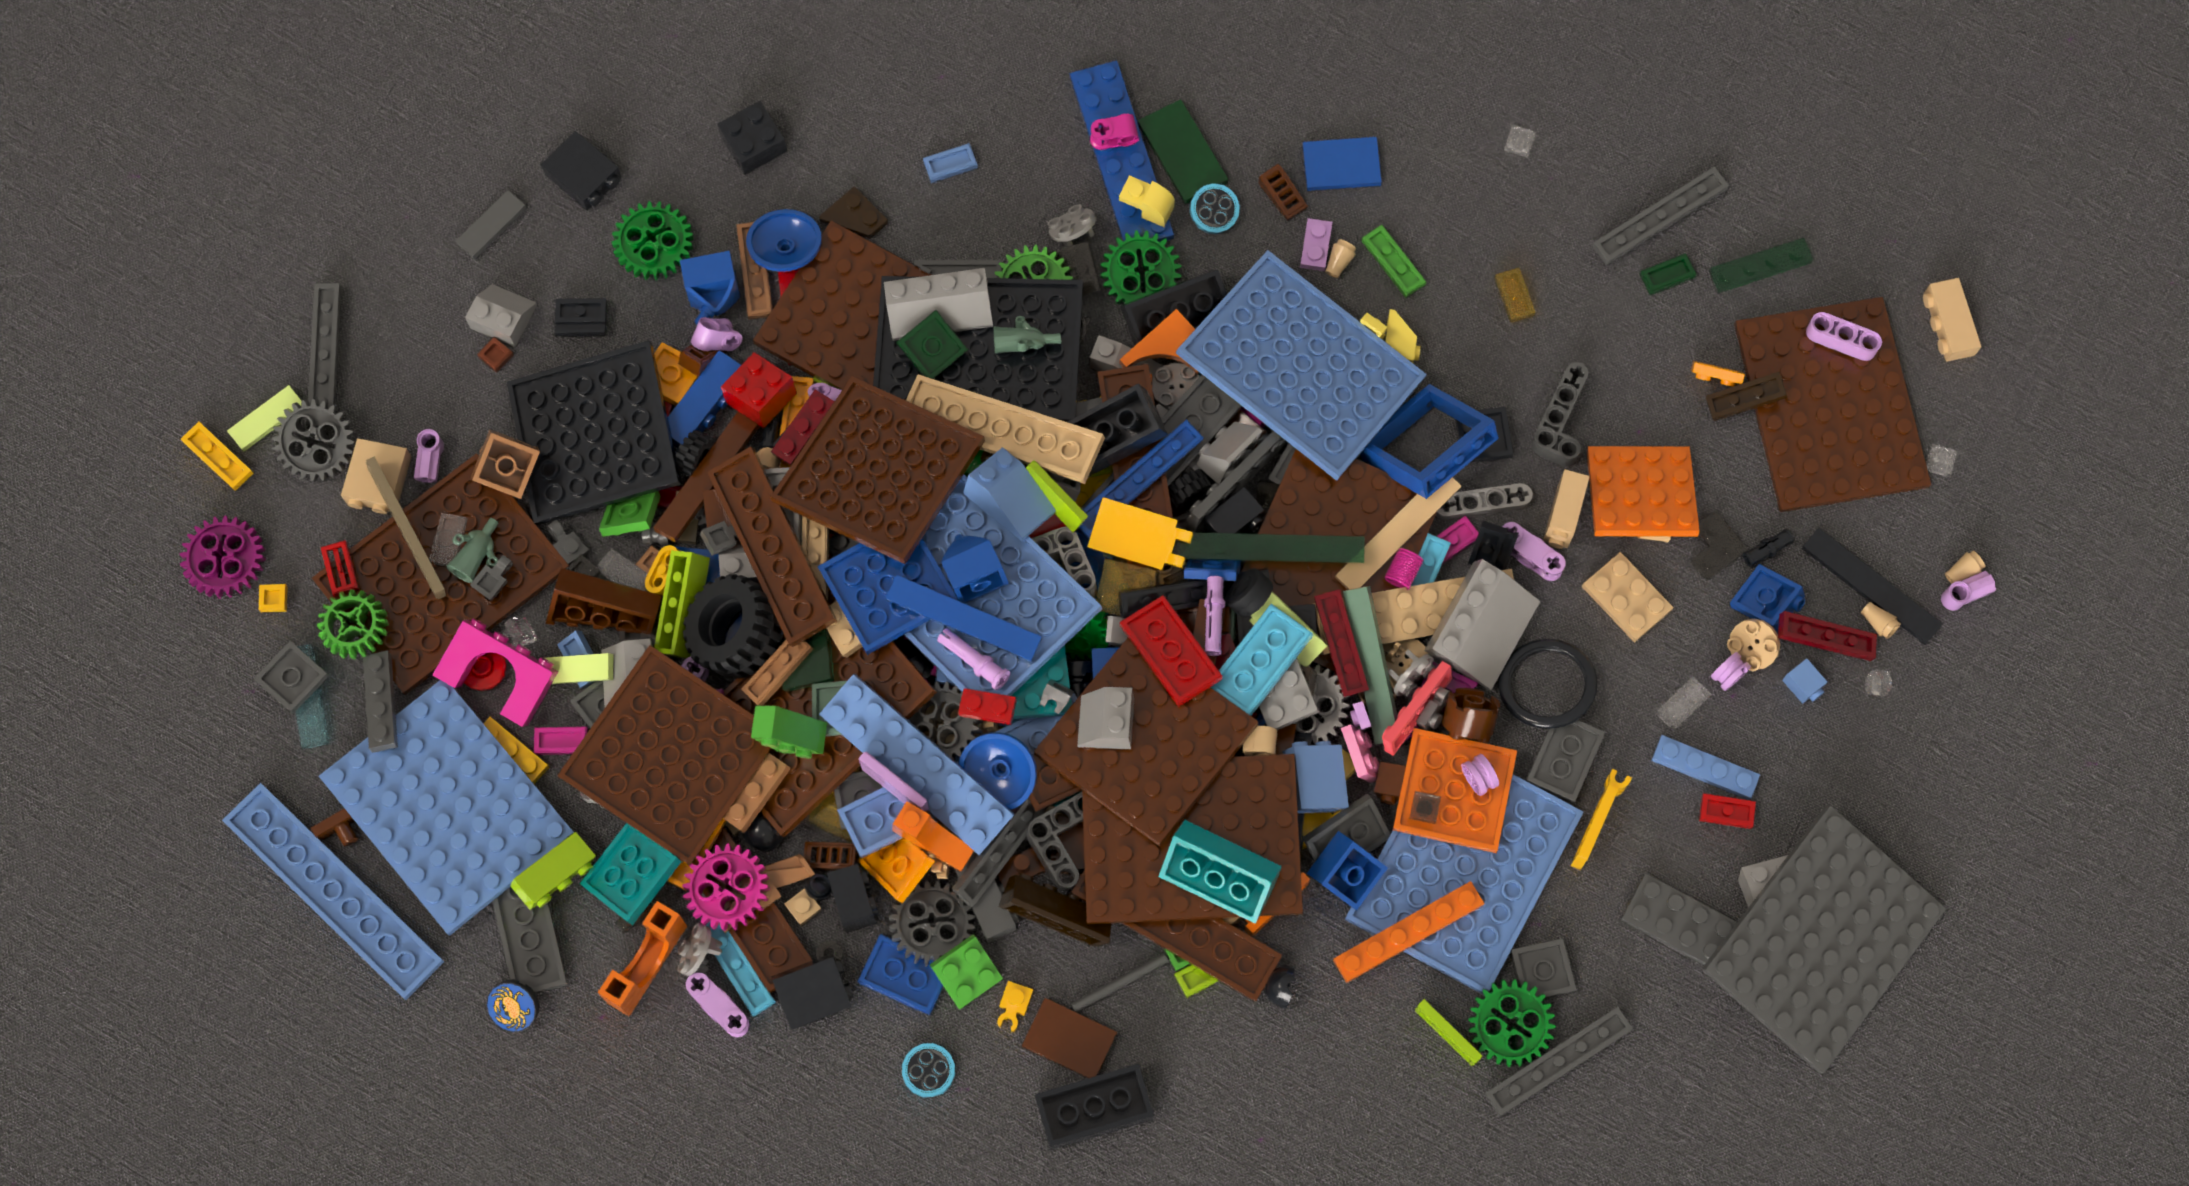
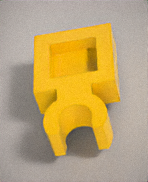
(1014, 1001)

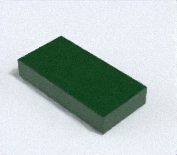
(1668, 274)

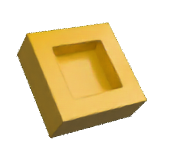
(273, 598)

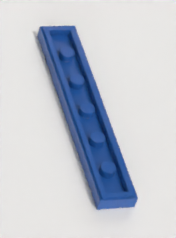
(1145, 471)
(963, 618)

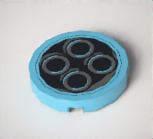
(1214, 208)
(928, 1070)

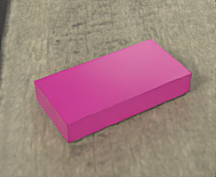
(558, 740)

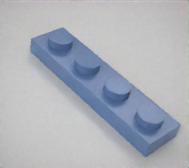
(1705, 767)

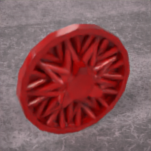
(487, 672)

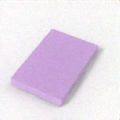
(891, 782)

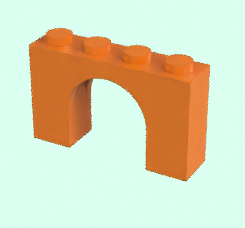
(662, 933)

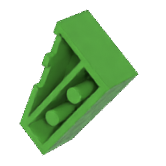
(788, 731)

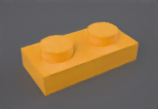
(1727, 376)

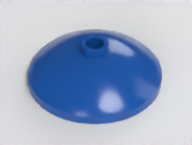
(780, 232)
(982, 762)

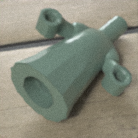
(1021, 337)
(470, 557)

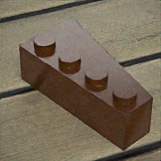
(601, 604)

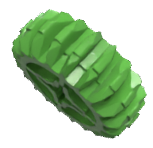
(342, 643)

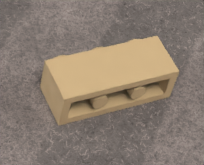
(1951, 319)

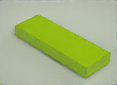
(1065, 507)
(1448, 1032)

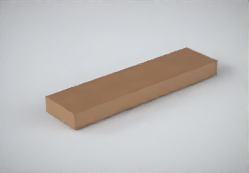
(754, 278)

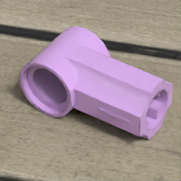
(428, 458)
(1968, 590)

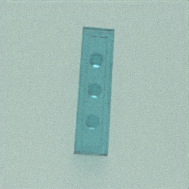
(311, 714)

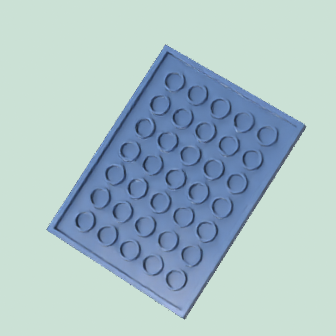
(1301, 364)
(1038, 598)
(447, 807)
(1508, 882)

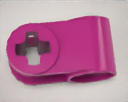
(1115, 132)

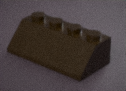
(1052, 910)

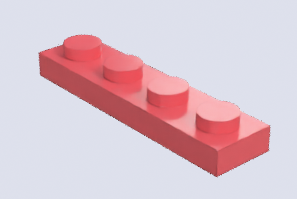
(1406, 720)

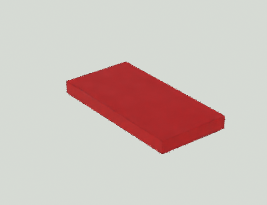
(1171, 651)

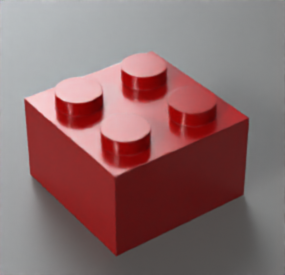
(758, 390)

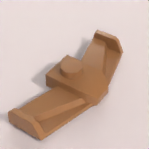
(780, 874)

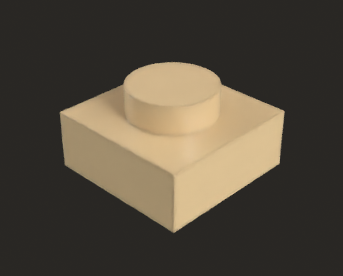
(802, 907)

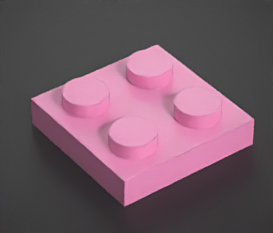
(1359, 749)

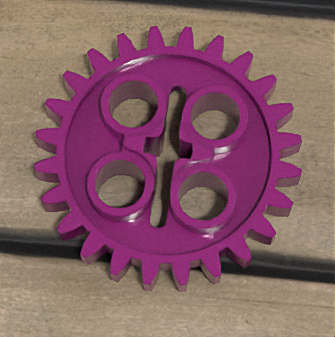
(245, 556)

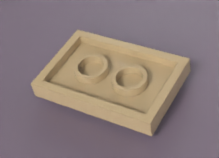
(1627, 597)

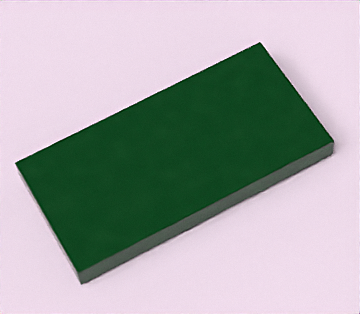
(1181, 150)

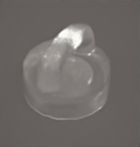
(1878, 683)

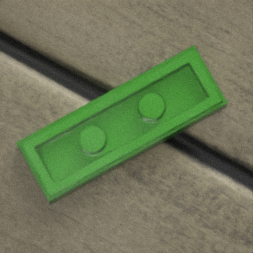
(1393, 261)

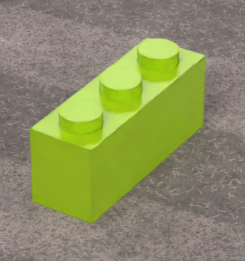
(553, 871)

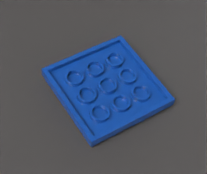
(862, 581)

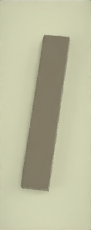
(405, 528)

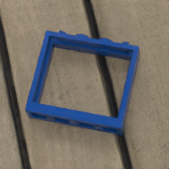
(1449, 462)

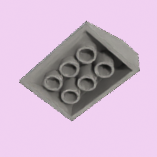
(1483, 624)

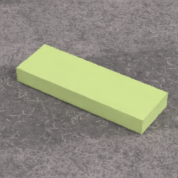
(263, 419)
(583, 668)

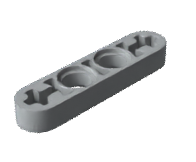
(1483, 503)

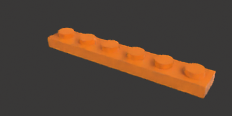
(1408, 932)

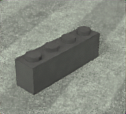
(992, 919)

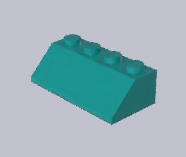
(1219, 871)

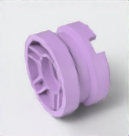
(1730, 671)
(1480, 774)

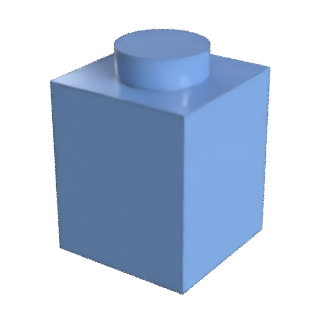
(1805, 682)

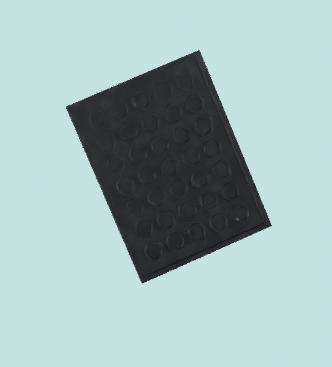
(1033, 379)

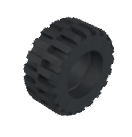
(711, 616)

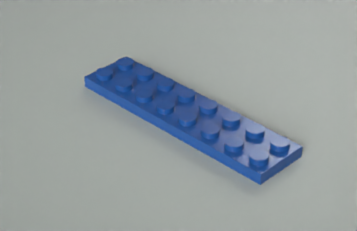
(1102, 96)

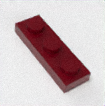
(802, 427)

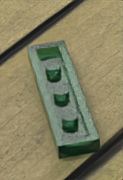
(1761, 265)

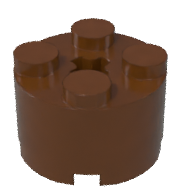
(1470, 715)

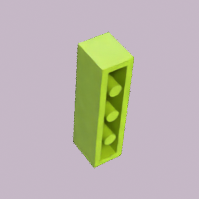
(684, 579)

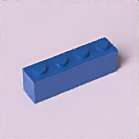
(702, 400)

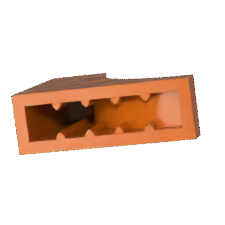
(1161, 342)
(927, 834)

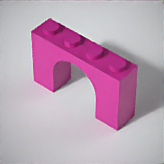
(532, 675)

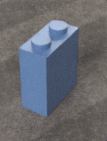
(1319, 777)

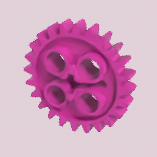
(738, 867)

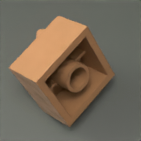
(505, 464)

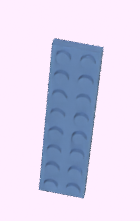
(908, 753)

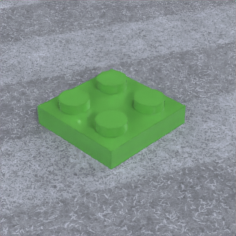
(630, 515)
(966, 971)

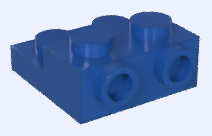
(1768, 595)

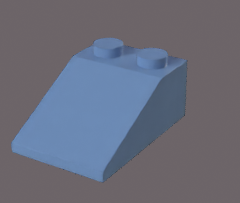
(1009, 494)

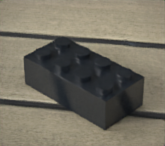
(1192, 298)
(1127, 423)
(1094, 1107)

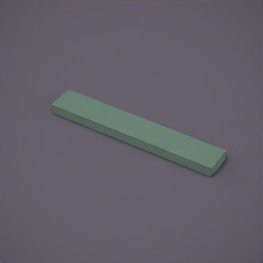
(1371, 653)

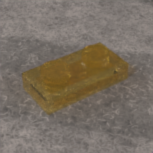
(1515, 295)

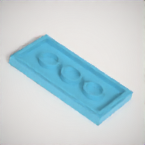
(1261, 659)

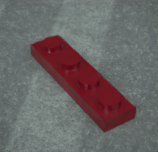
(1827, 636)
(1341, 643)

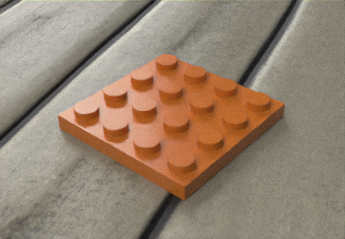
(1642, 491)
(1463, 815)

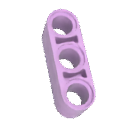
(1856, 334)

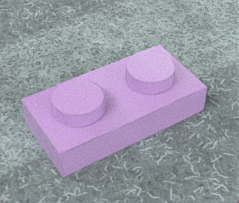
(1316, 244)
(1360, 716)

